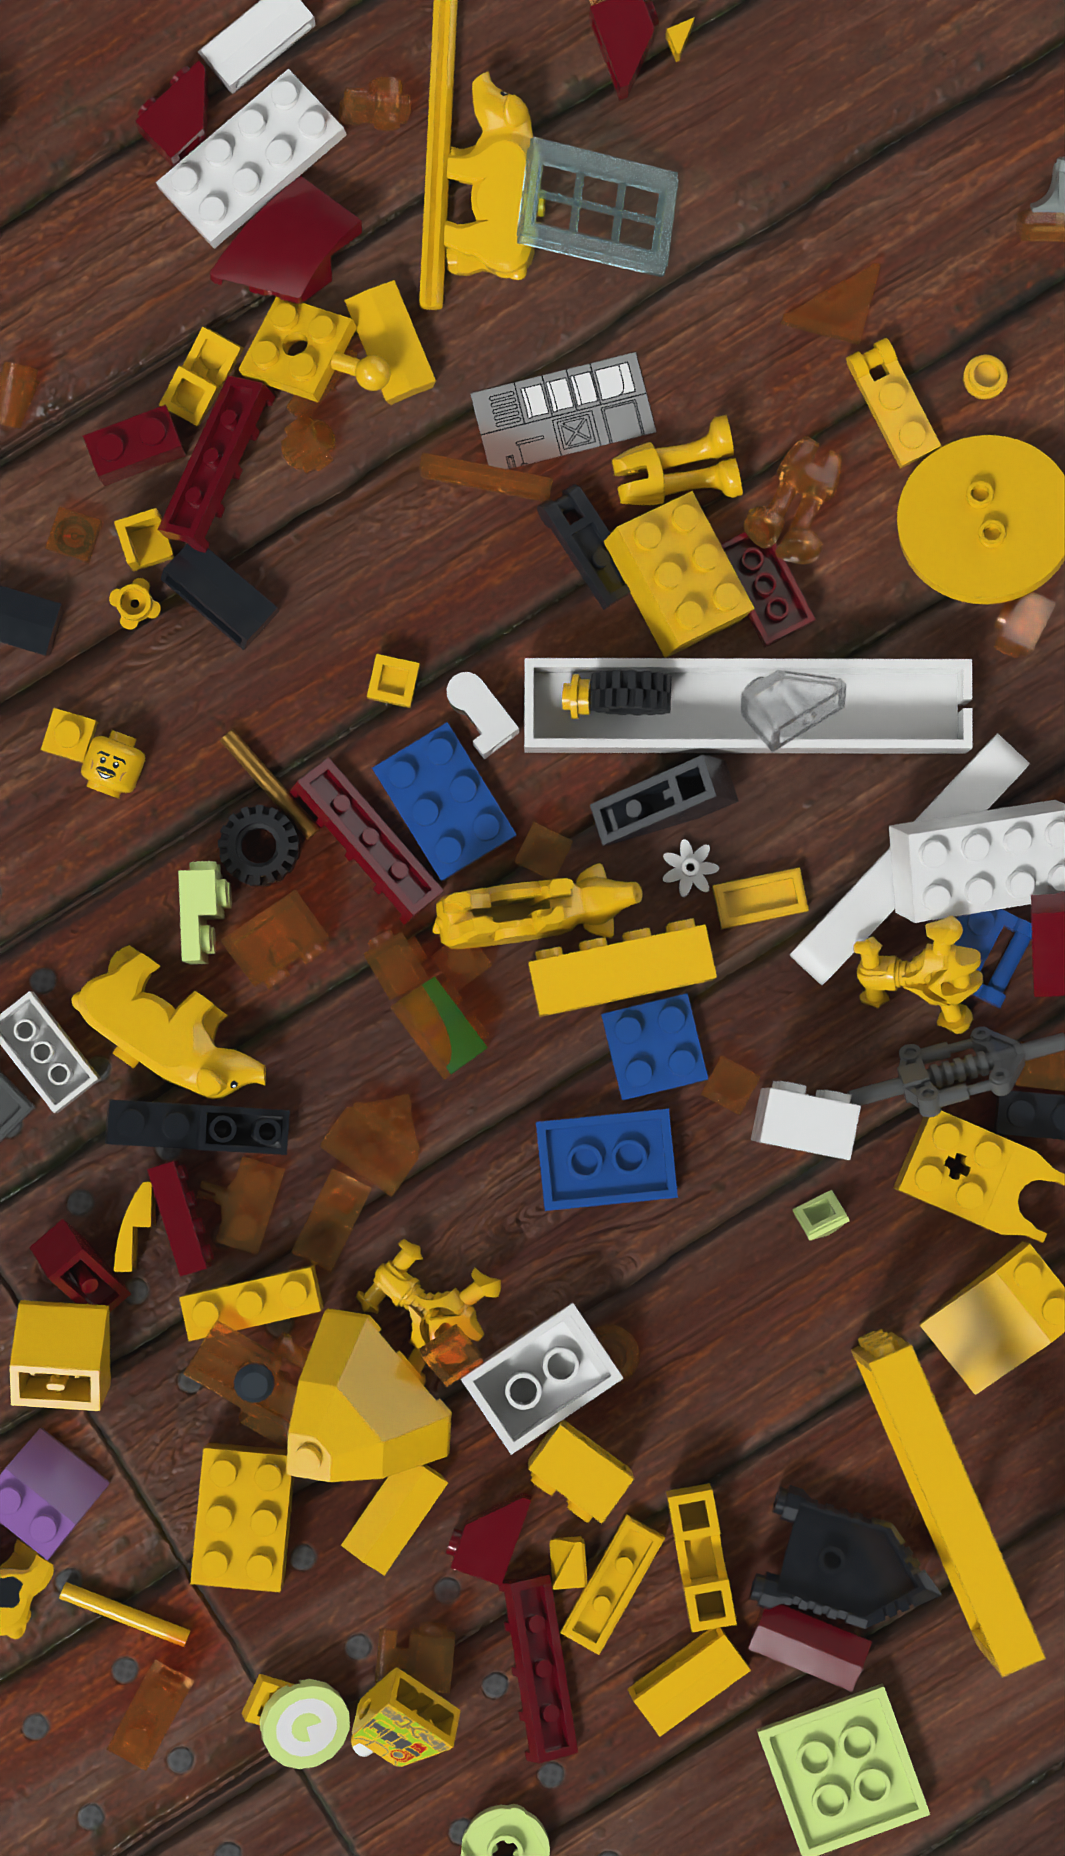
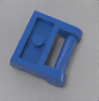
(981, 933)

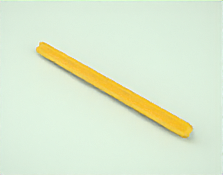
(437, 153)

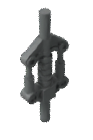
(993, 1053)

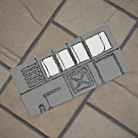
(563, 412)

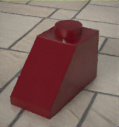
(624, 38)
(78, 1268)
(489, 1540)

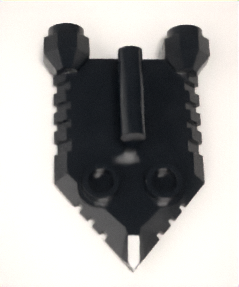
(842, 1564)

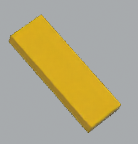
(612, 1584)

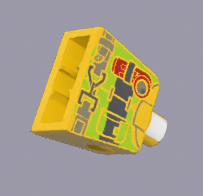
(403, 1721)

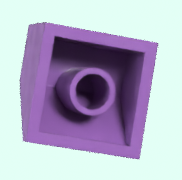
(47, 1493)

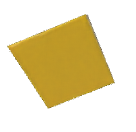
(678, 36)

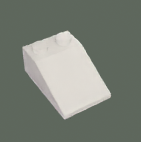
(541, 1378)

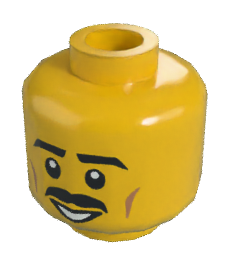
(113, 764)

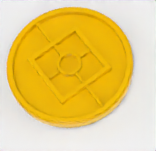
(984, 519)

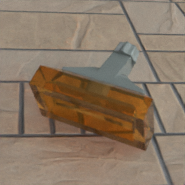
(1046, 216)

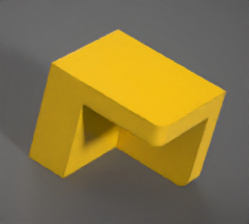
(142, 541)

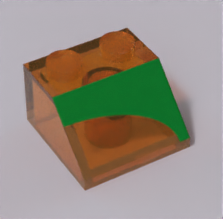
(440, 1026)

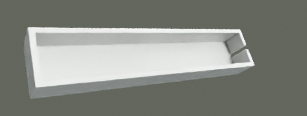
(887, 709)

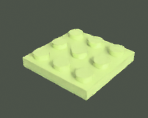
(843, 1771)

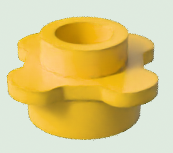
(136, 591)

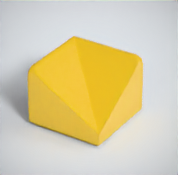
(568, 1562)

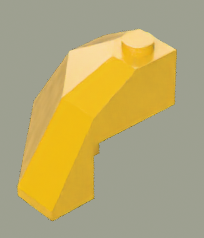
(361, 1407)

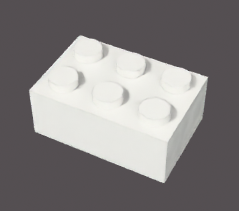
(806, 1122)

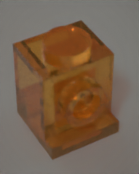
(1022, 624)

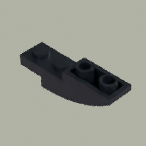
(197, 1127)

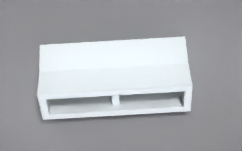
(256, 40)

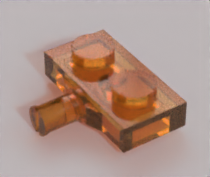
(245, 1203)

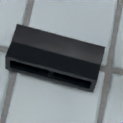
(219, 594)
(28, 621)

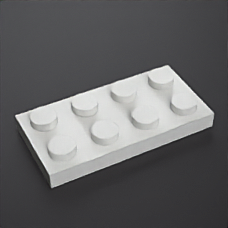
(251, 158)

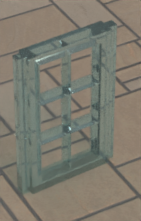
(607, 168)

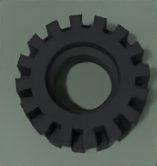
(630, 692)
(259, 873)

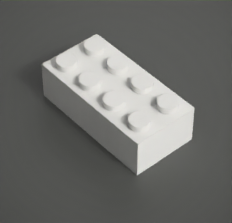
(978, 860)

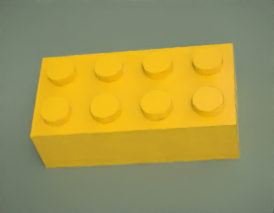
(623, 969)

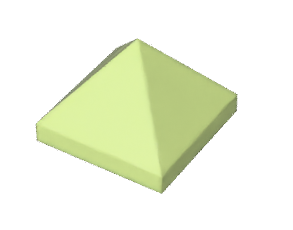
(821, 1216)

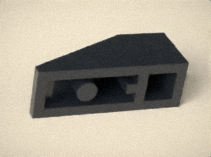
(665, 800)

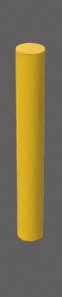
(124, 1614)

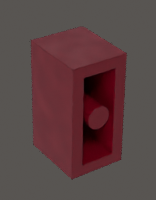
(134, 445)

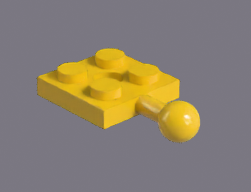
(311, 370)

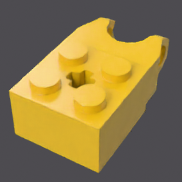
(990, 1179)

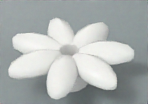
(688, 877)

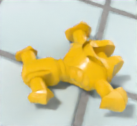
(939, 974)
(429, 1312)

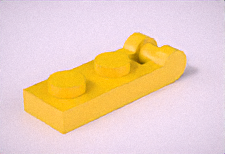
(893, 404)

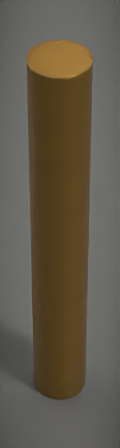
(270, 784)

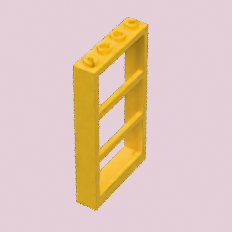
(947, 1501)

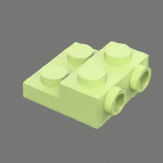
(202, 898)

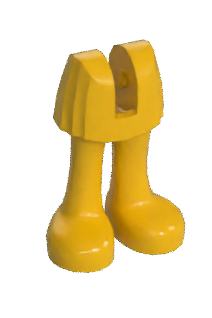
(653, 490)

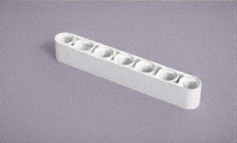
(873, 895)

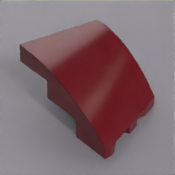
(289, 244)

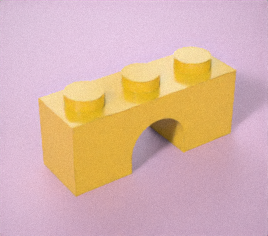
(252, 1302)
(701, 1557)

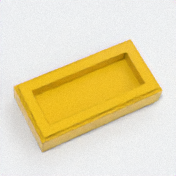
(760, 898)

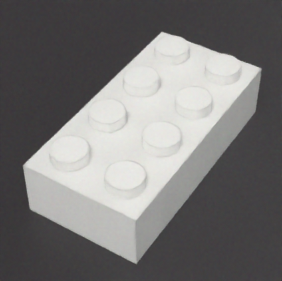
(45, 1053)

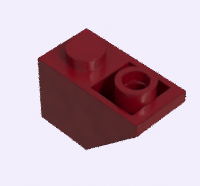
(179, 117)

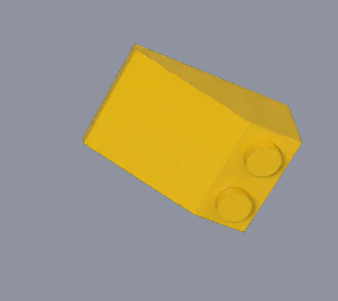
(1000, 1318)

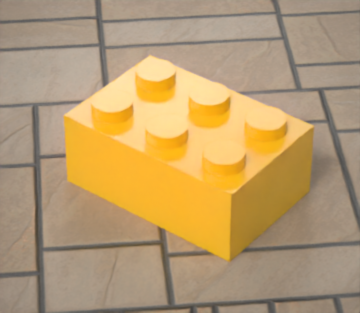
(678, 574)
(242, 1518)

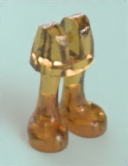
(815, 484)

